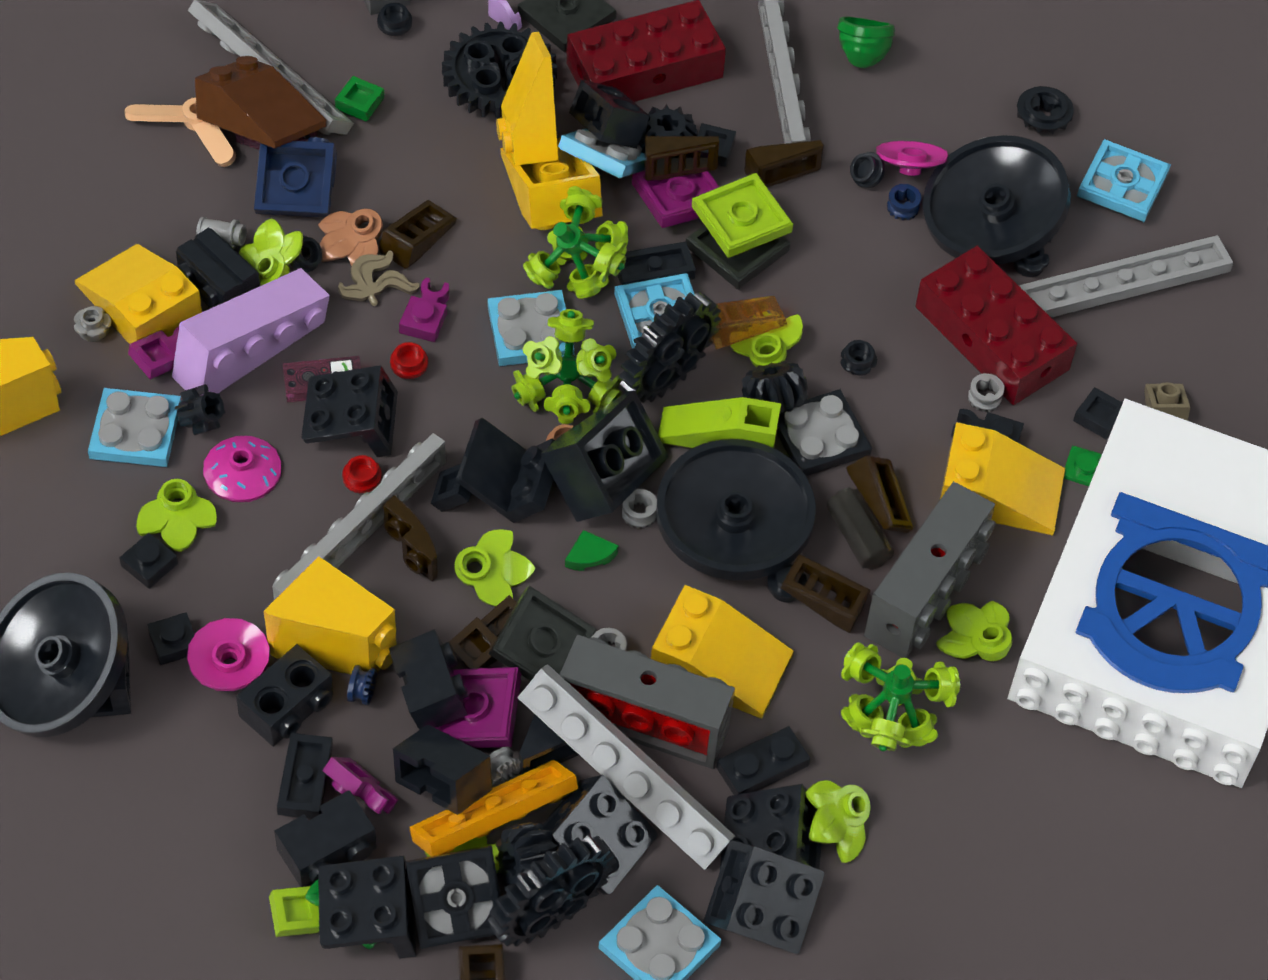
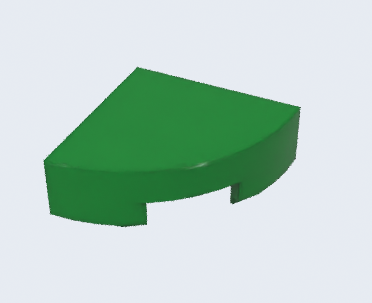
(590, 552)

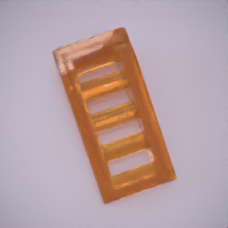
(737, 325)

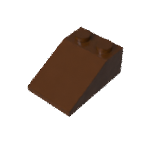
(255, 103)

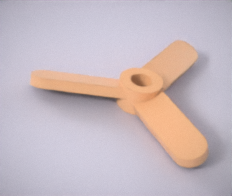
(210, 135)

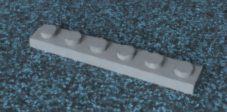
(241, 42)
(781, 62)
(1130, 276)
(368, 515)
(626, 766)

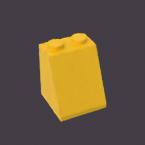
(26, 383)
(331, 621)

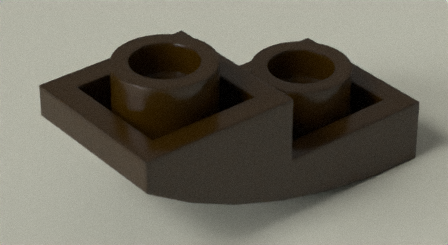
(417, 545)

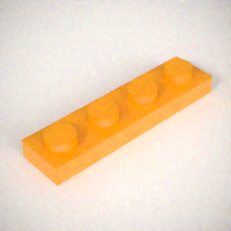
(499, 806)

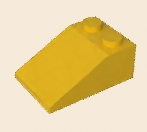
(529, 108)
(544, 185)
(141, 293)
(1008, 474)
(724, 644)

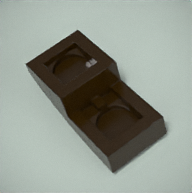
(478, 637)

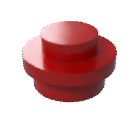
(409, 360)
(362, 474)

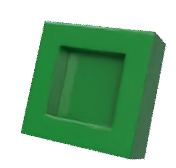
(359, 98)
(1081, 465)

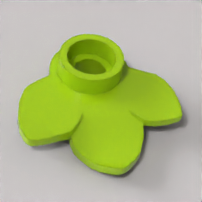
(272, 250)
(773, 342)
(179, 519)
(499, 569)
(977, 632)
(836, 819)

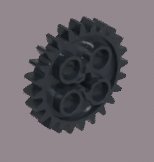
(471, 67)
(670, 346)
(551, 890)

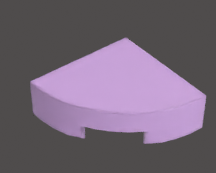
(502, 12)

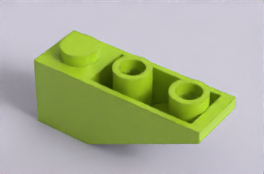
(718, 420)

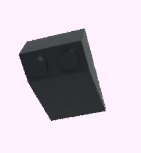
(605, 457)

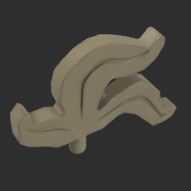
(364, 286)

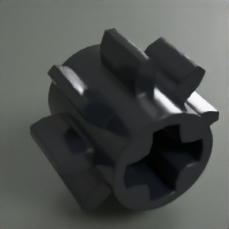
(200, 409)

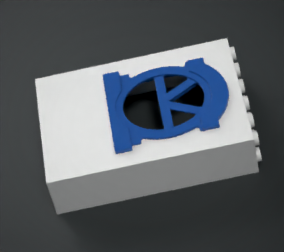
(1192, 501)

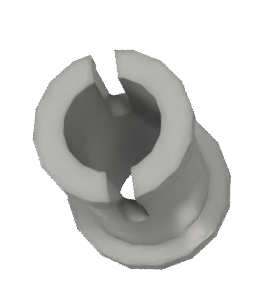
(231, 232)

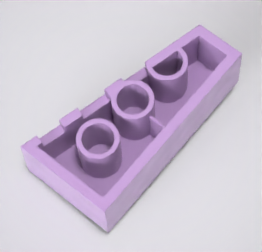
(247, 331)

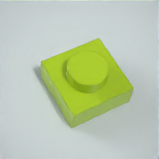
(293, 913)

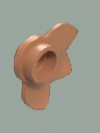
(346, 239)

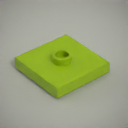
(742, 215)

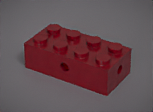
(649, 52)
(995, 324)

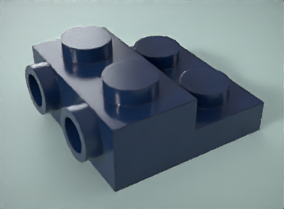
(296, 178)

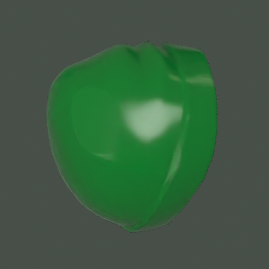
(865, 40)

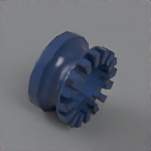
(905, 210)
(360, 685)

